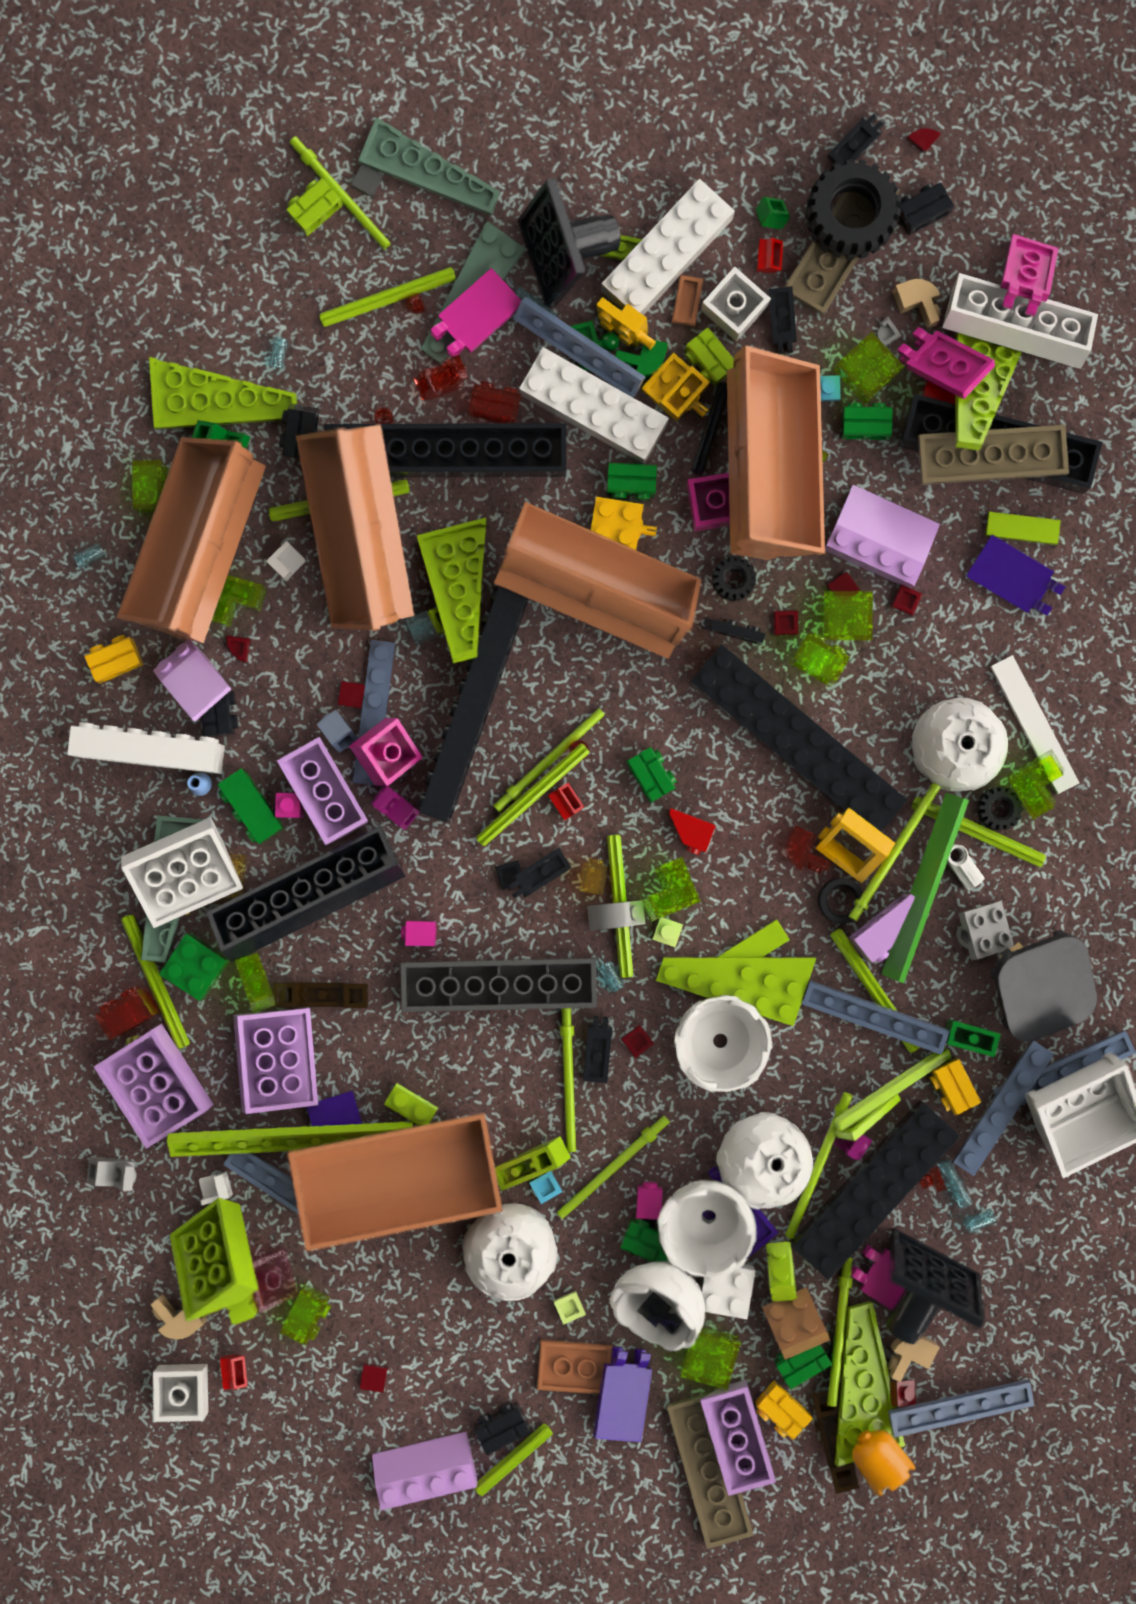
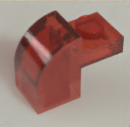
(442, 379)
(798, 851)

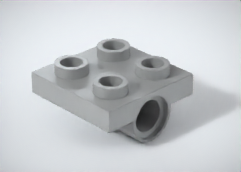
(984, 930)

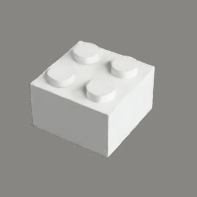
(735, 304)
(729, 1292)
(180, 1392)

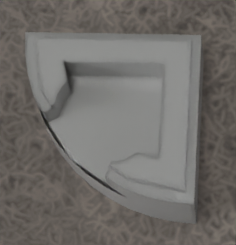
(888, 332)

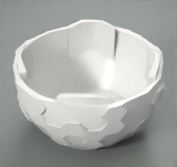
(939, 748)
(737, 1062)
(747, 1159)
(515, 1231)
(701, 1244)
(674, 1288)

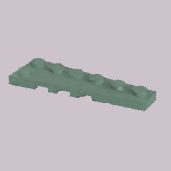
(410, 162)
(492, 251)
(159, 940)

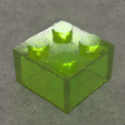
(868, 368)
(847, 615)
(819, 659)
(711, 1358)

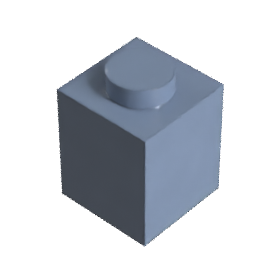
(337, 731)

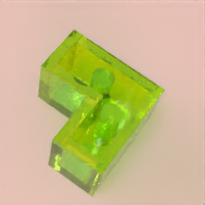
(234, 593)
(1031, 781)
(677, 890)

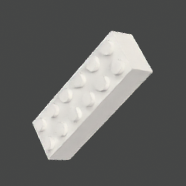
(668, 249)
(1054, 332)
(593, 405)
(143, 749)

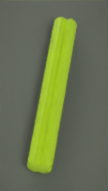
(513, 1459)

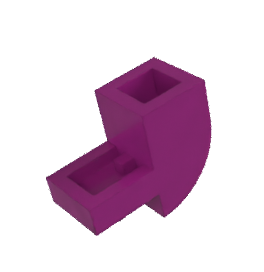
(395, 807)
(853, 1148)

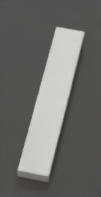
(1032, 718)

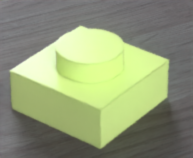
(667, 932)
(569, 1307)

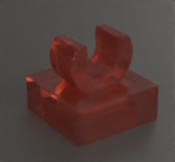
(933, 1178)

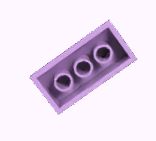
(322, 791)
(737, 1438)
(424, 1470)

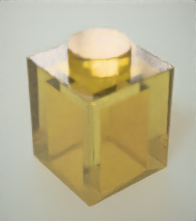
(593, 877)

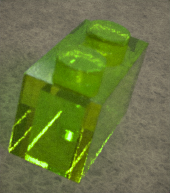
(147, 483)
(255, 982)
(305, 1314)

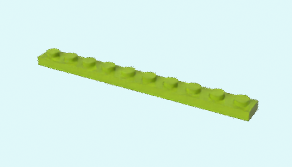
(270, 1139)

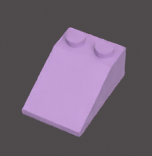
(191, 679)
(880, 932)

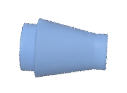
(204, 783)

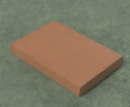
(572, 1366)

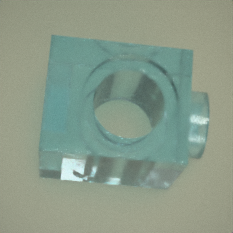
(421, 627)

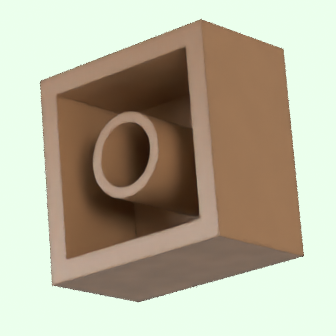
(796, 1324)

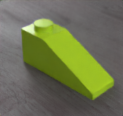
(532, 1163)

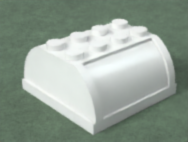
(1086, 1114)

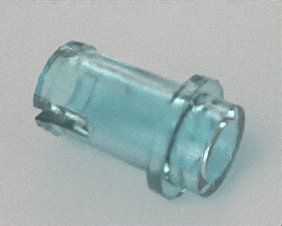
(278, 352)
(89, 555)
(611, 977)
(979, 1221)

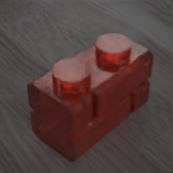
(495, 403)

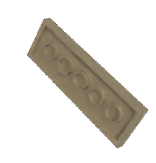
(821, 274)
(1003, 455)
(720, 1516)

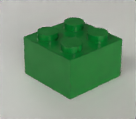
(194, 966)

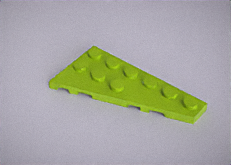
(190, 395)
(978, 409)
(455, 574)
(767, 983)
(864, 1382)

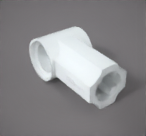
(965, 868)

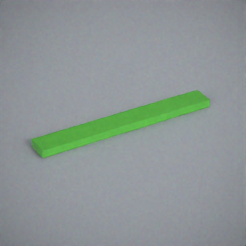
(925, 886)

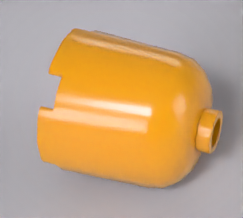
(881, 1461)

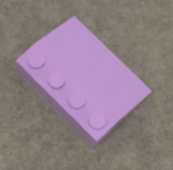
(882, 537)
(275, 1060)
(153, 1086)

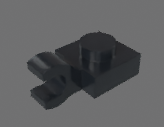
(657, 1311)

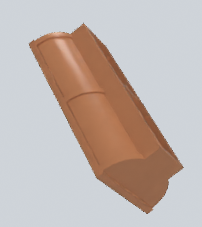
(774, 456)
(355, 527)
(192, 538)
(599, 581)
(395, 1181)

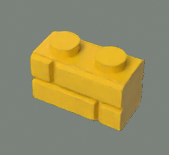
(113, 659)
(955, 1086)
(783, 1410)

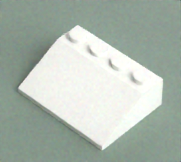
(181, 872)

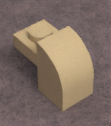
(919, 294)
(174, 1323)
(921, 1353)

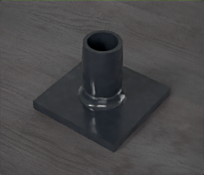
(560, 244)
(929, 1284)

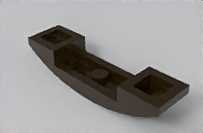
(320, 994)
(844, 1476)

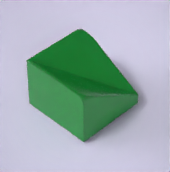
(772, 213)

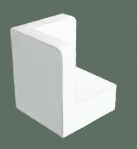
(286, 561)
(215, 1187)

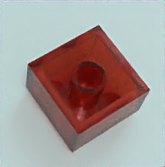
(127, 1013)

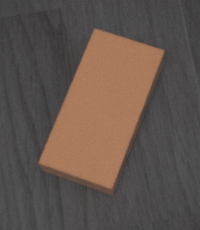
(687, 300)

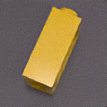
(864, 833)

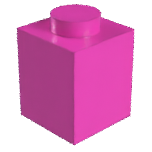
(288, 806)
(419, 933)
(649, 1200)

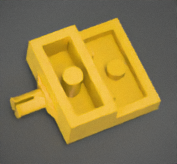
(628, 323)
(677, 388)
(620, 521)

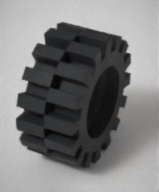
(744, 568)
(1010, 798)

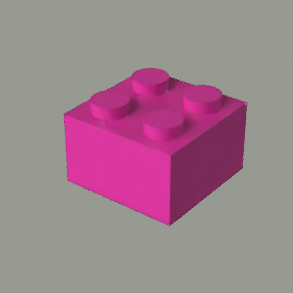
(709, 501)
(386, 751)

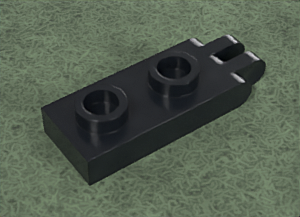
(857, 140)
(782, 317)
(730, 629)
(539, 873)
(597, 1051)

